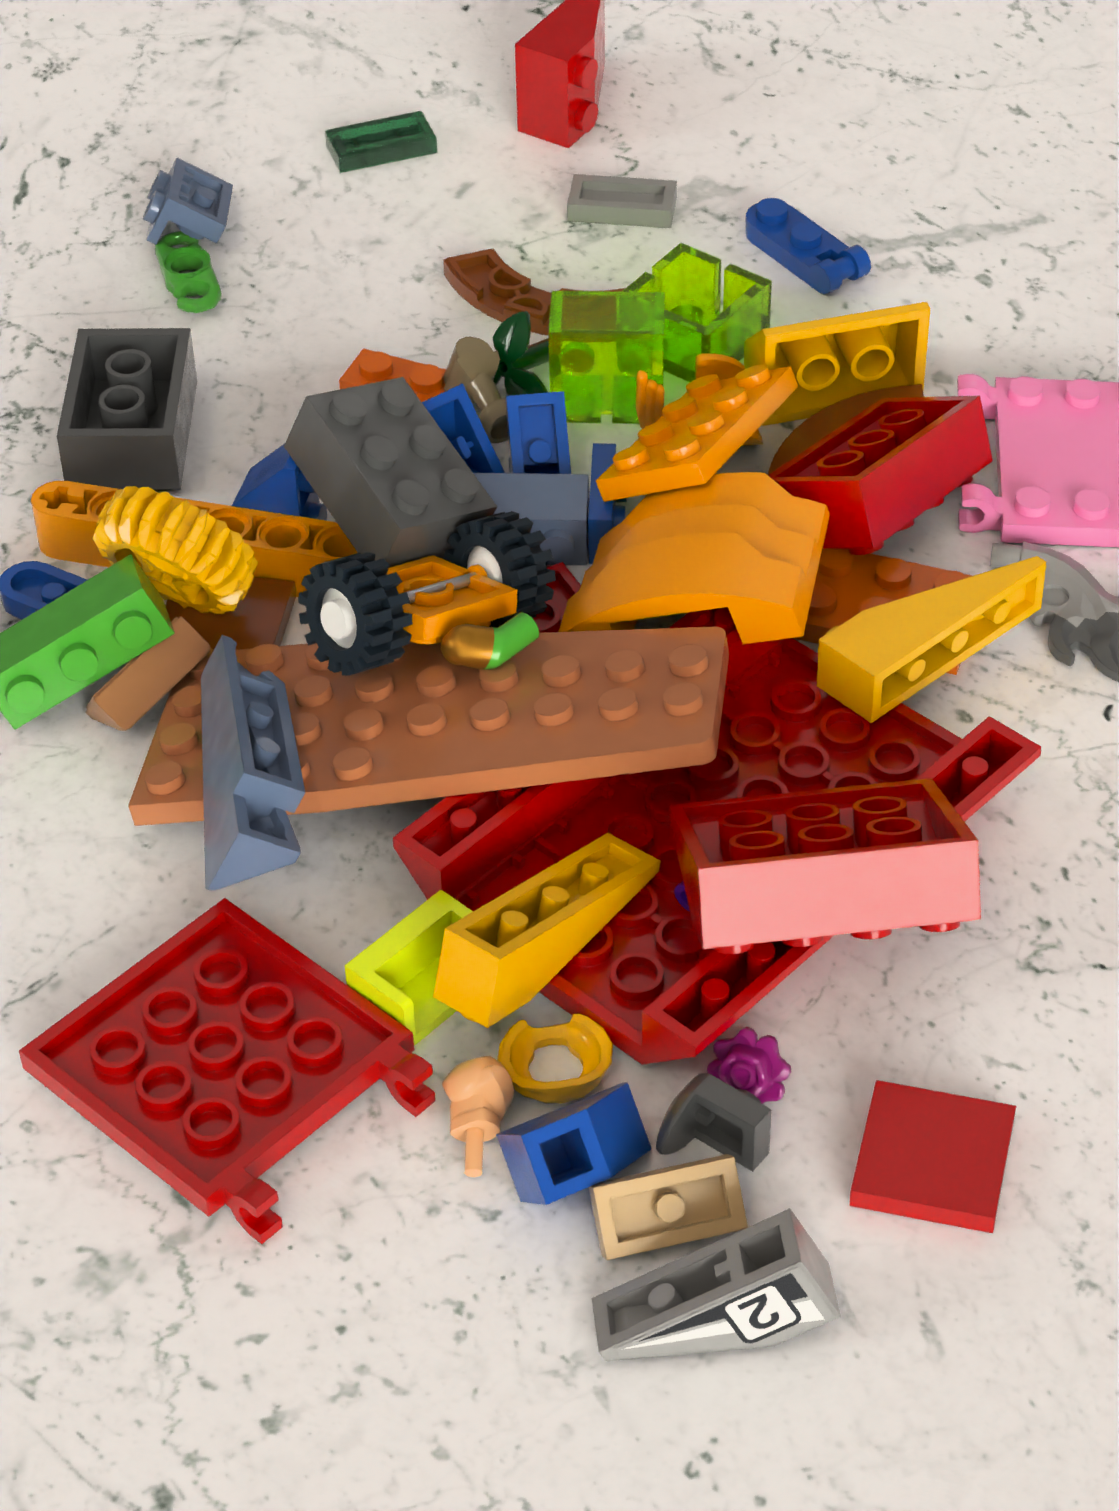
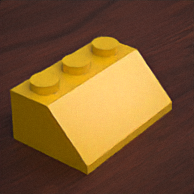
(843, 356)

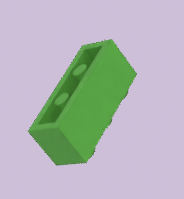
(79, 640)

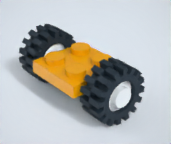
(368, 611)

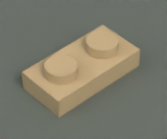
(668, 1206)

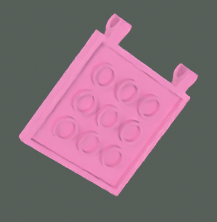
(1052, 461)

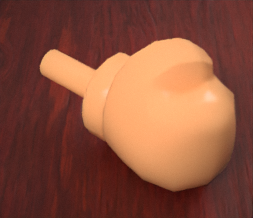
(479, 1099)

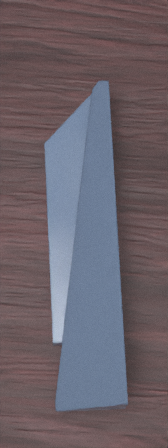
(247, 771)

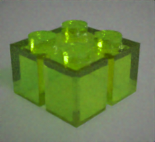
(693, 307)
(600, 346)

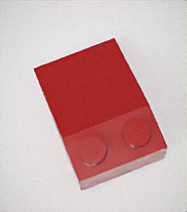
(561, 72)

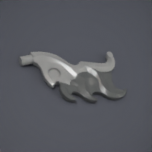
(1074, 605)

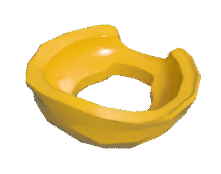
(584, 1040)

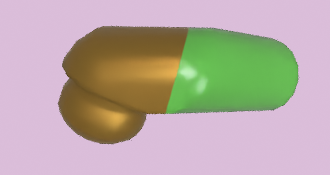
(488, 646)

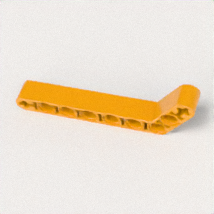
(282, 543)

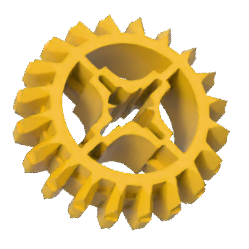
(178, 548)

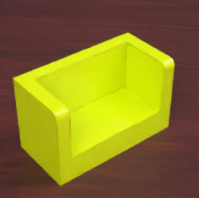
(403, 964)

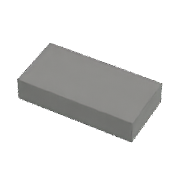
(622, 201)

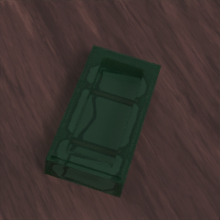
(381, 141)

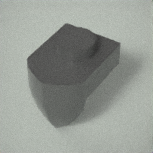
(719, 1117)

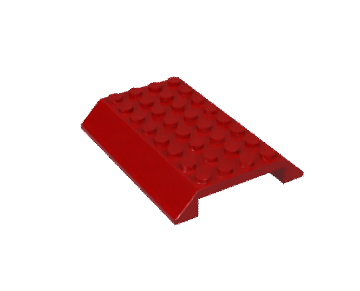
(777, 735)

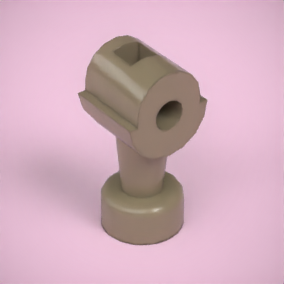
(475, 366)

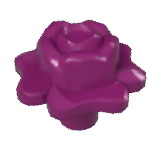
(751, 1064)

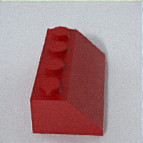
(889, 466)

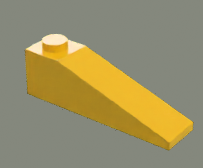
(914, 640)
(527, 935)

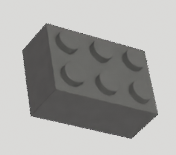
(128, 407)
(385, 470)

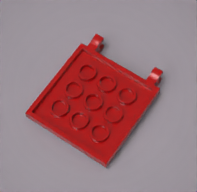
(224, 1060)

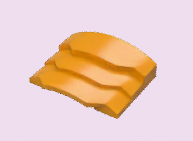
(708, 548)

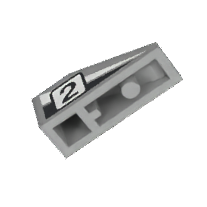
(723, 1297)

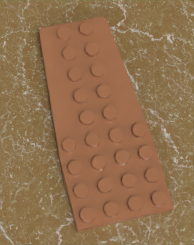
(440, 729)

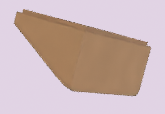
(148, 678)

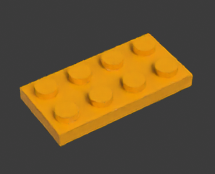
(697, 432)

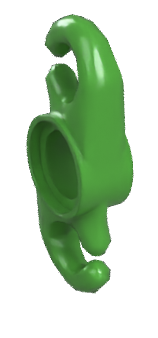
(194, 283)

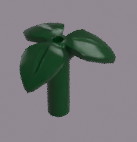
(518, 356)

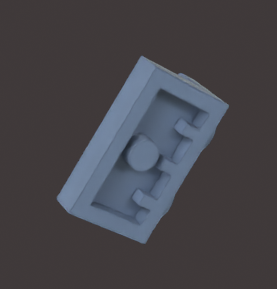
(190, 200)

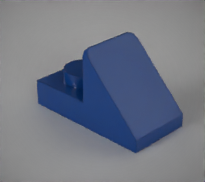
(538, 433)

